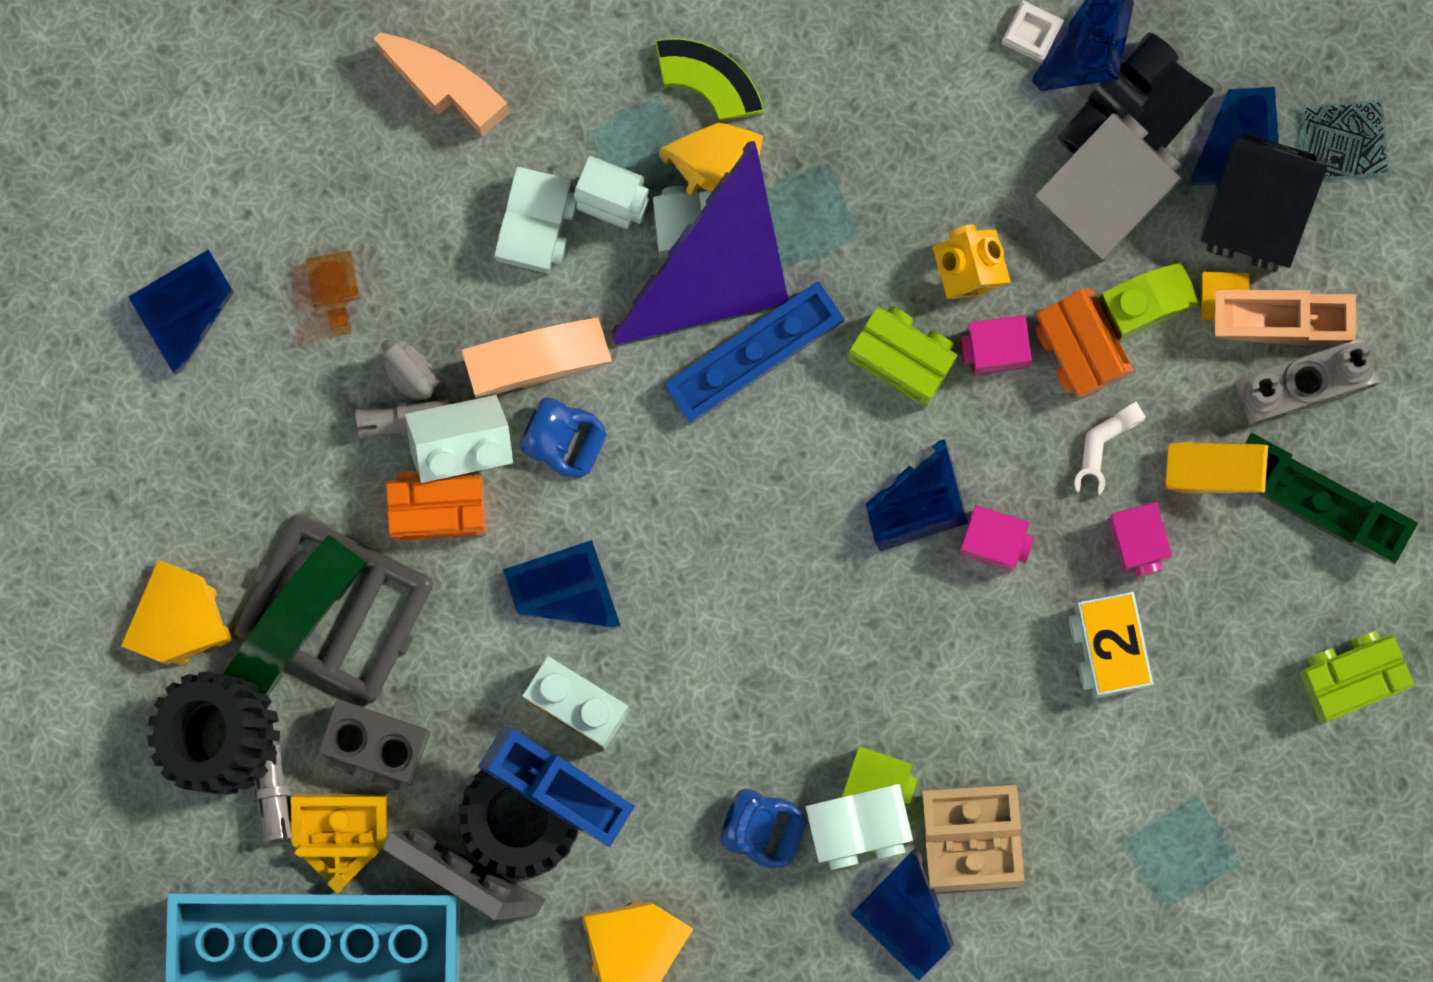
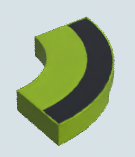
(710, 75)

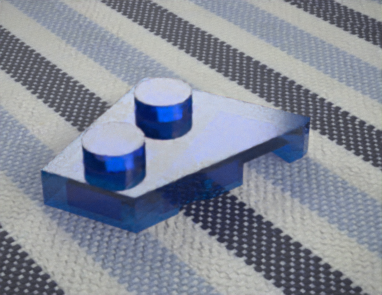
(1088, 47)
(1243, 110)
(183, 307)
(918, 502)
(563, 588)
(906, 917)

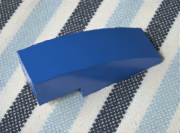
(556, 785)

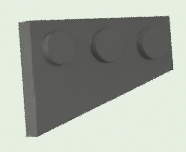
(463, 877)

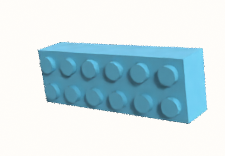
(312, 938)

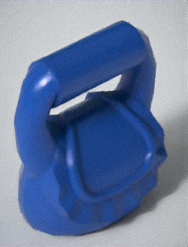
(552, 431)
(751, 823)

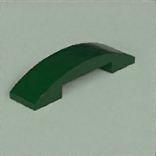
(1333, 507)
(295, 614)

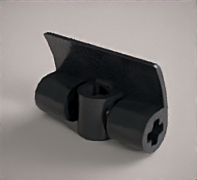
(1149, 89)

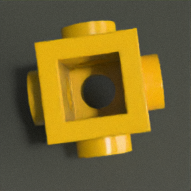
(971, 262)

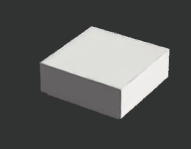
(1032, 31)

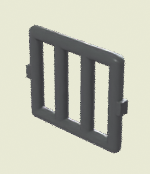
(379, 567)

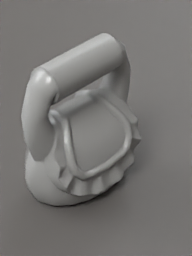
(409, 371)

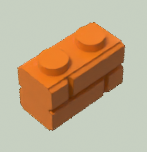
(1083, 343)
(436, 508)

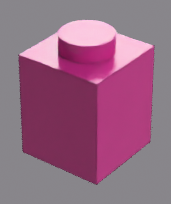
(996, 345)
(996, 539)
(1140, 539)

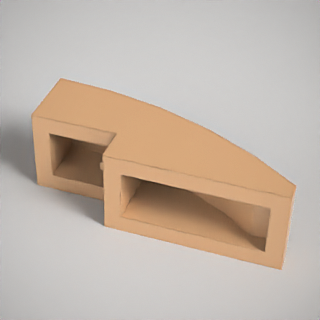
(444, 82)
(1285, 317)
(536, 357)

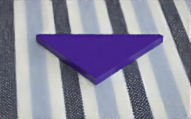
(719, 263)

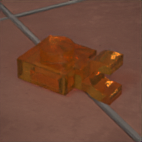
(334, 284)

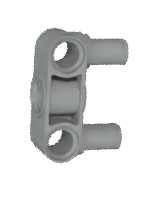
(1340, 373)

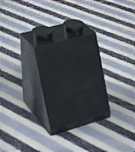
(1262, 201)

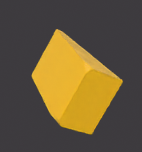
(1216, 468)

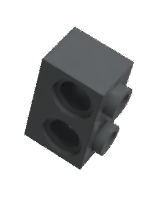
(378, 733)

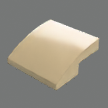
(973, 838)

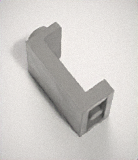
(1110, 184)

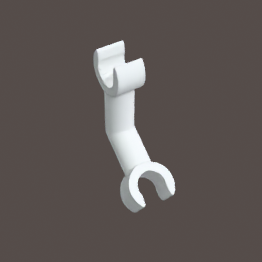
(1098, 435)

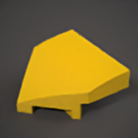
(708, 154)
(175, 617)
(338, 832)
(634, 942)

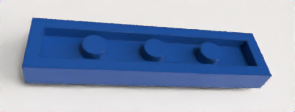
(754, 352)

